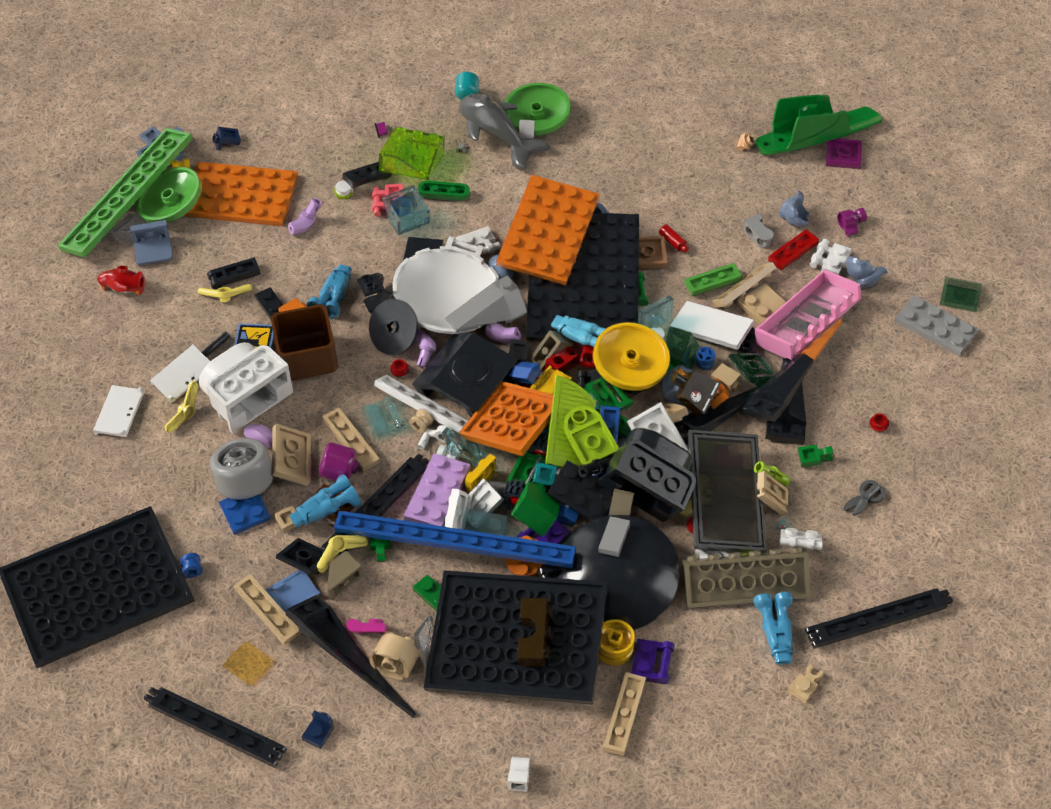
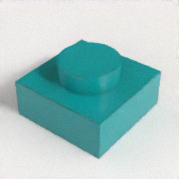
(544, 474)

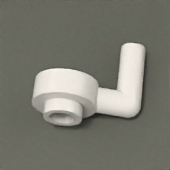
(432, 433)

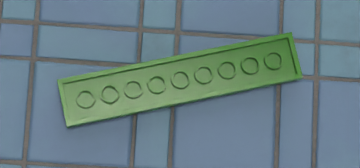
(125, 192)

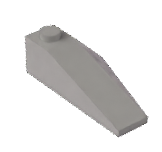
(493, 304)

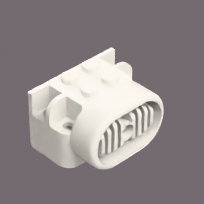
(245, 383)

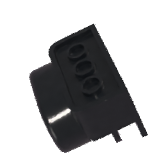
(653, 471)

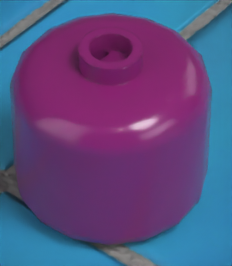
(338, 461)

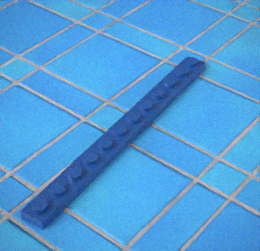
(455, 539)

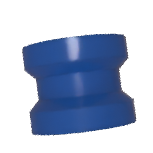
(703, 354)
(191, 565)

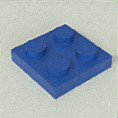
(244, 513)

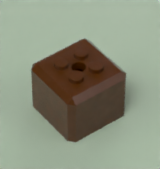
(305, 341)

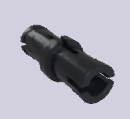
(595, 467)

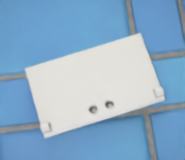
(173, 378)
(116, 413)

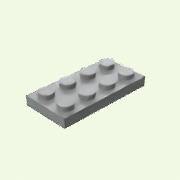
(936, 325)

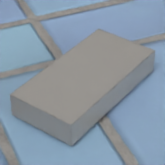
(614, 536)

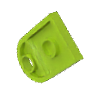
(589, 437)

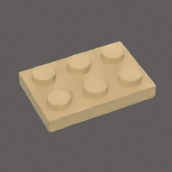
(291, 454)

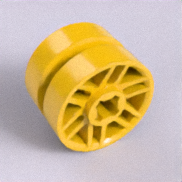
(616, 642)

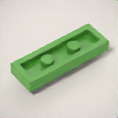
(713, 279)

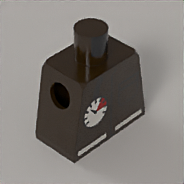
(695, 391)

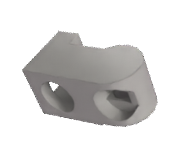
(758, 232)

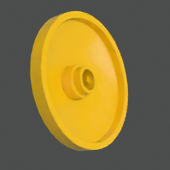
(631, 356)

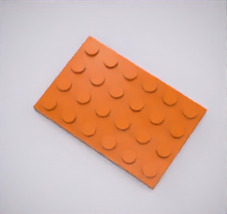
(243, 193)
(548, 229)

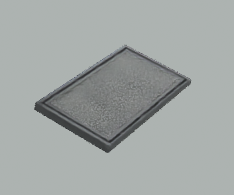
(725, 493)

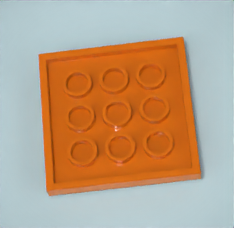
(510, 418)

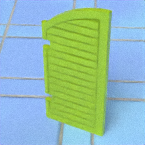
(565, 398)

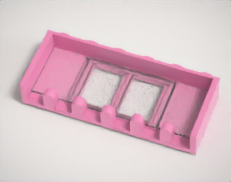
(807, 314)

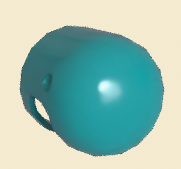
(466, 84)

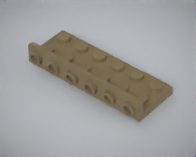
(742, 577)

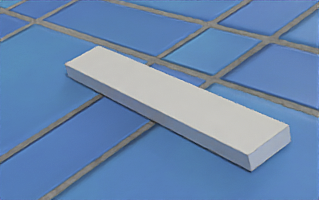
(420, 401)

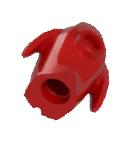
(122, 280)

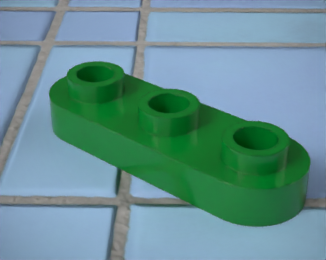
(444, 190)

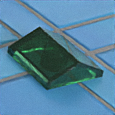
(960, 294)
(681, 347)
(753, 367)

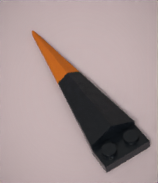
(776, 394)

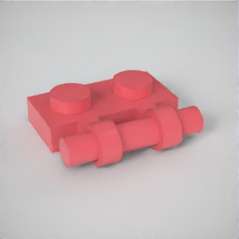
(377, 195)

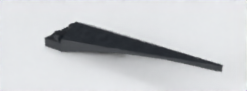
(715, 416)
(792, 423)
(325, 629)

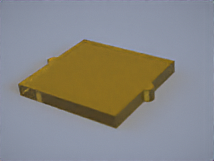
(248, 663)

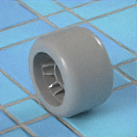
(241, 468)

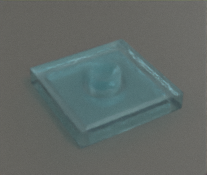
(657, 314)

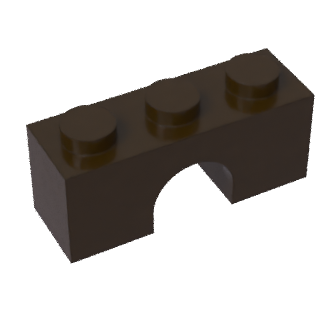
(534, 649)

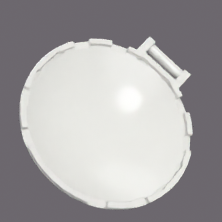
(442, 281)

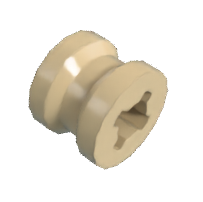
(421, 420)

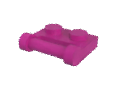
(373, 626)

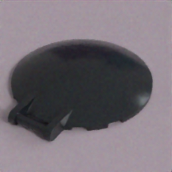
(639, 580)

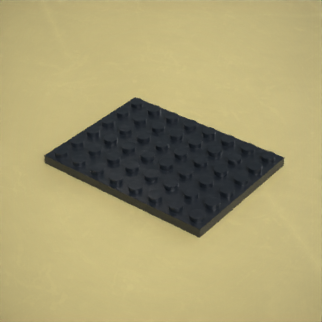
(601, 283)
(94, 586)
(480, 629)

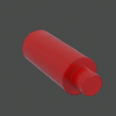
(673, 238)

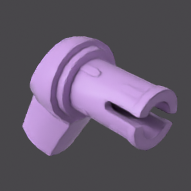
(306, 218)
(501, 334)
(427, 347)
(260, 433)

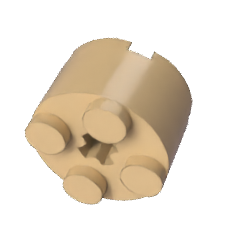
(394, 656)

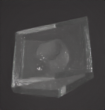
(121, 230)
(423, 640)

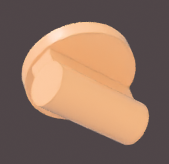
(746, 142)

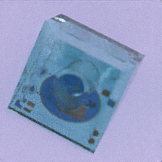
(406, 210)

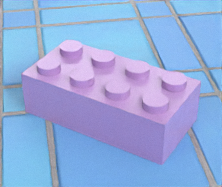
(431, 497)

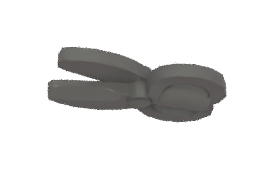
(866, 496)

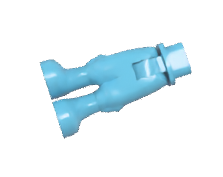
(577, 329)

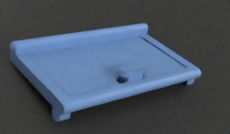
(295, 590)

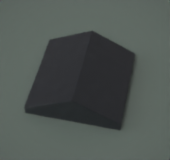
(301, 556)

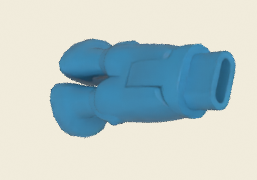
(333, 288)
(323, 504)
(777, 632)

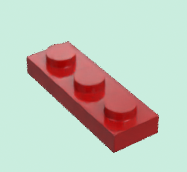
(793, 249)

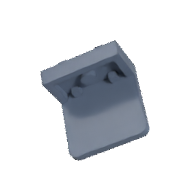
(151, 242)

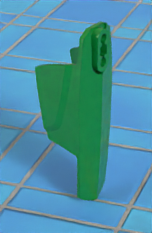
(811, 121)

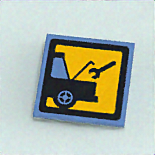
(255, 334)

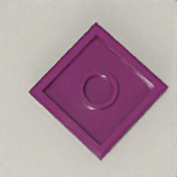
(844, 153)

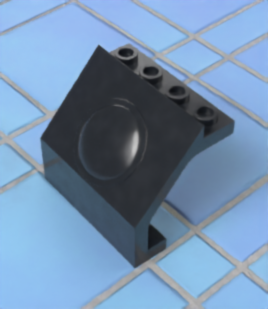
(466, 371)

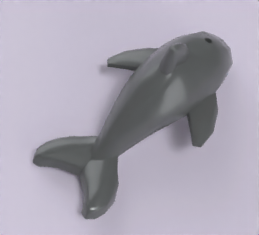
(492, 117)

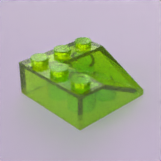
(411, 153)

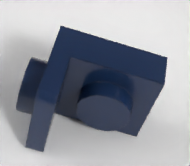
(226, 136)
(318, 729)

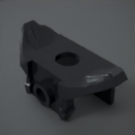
(371, 285)

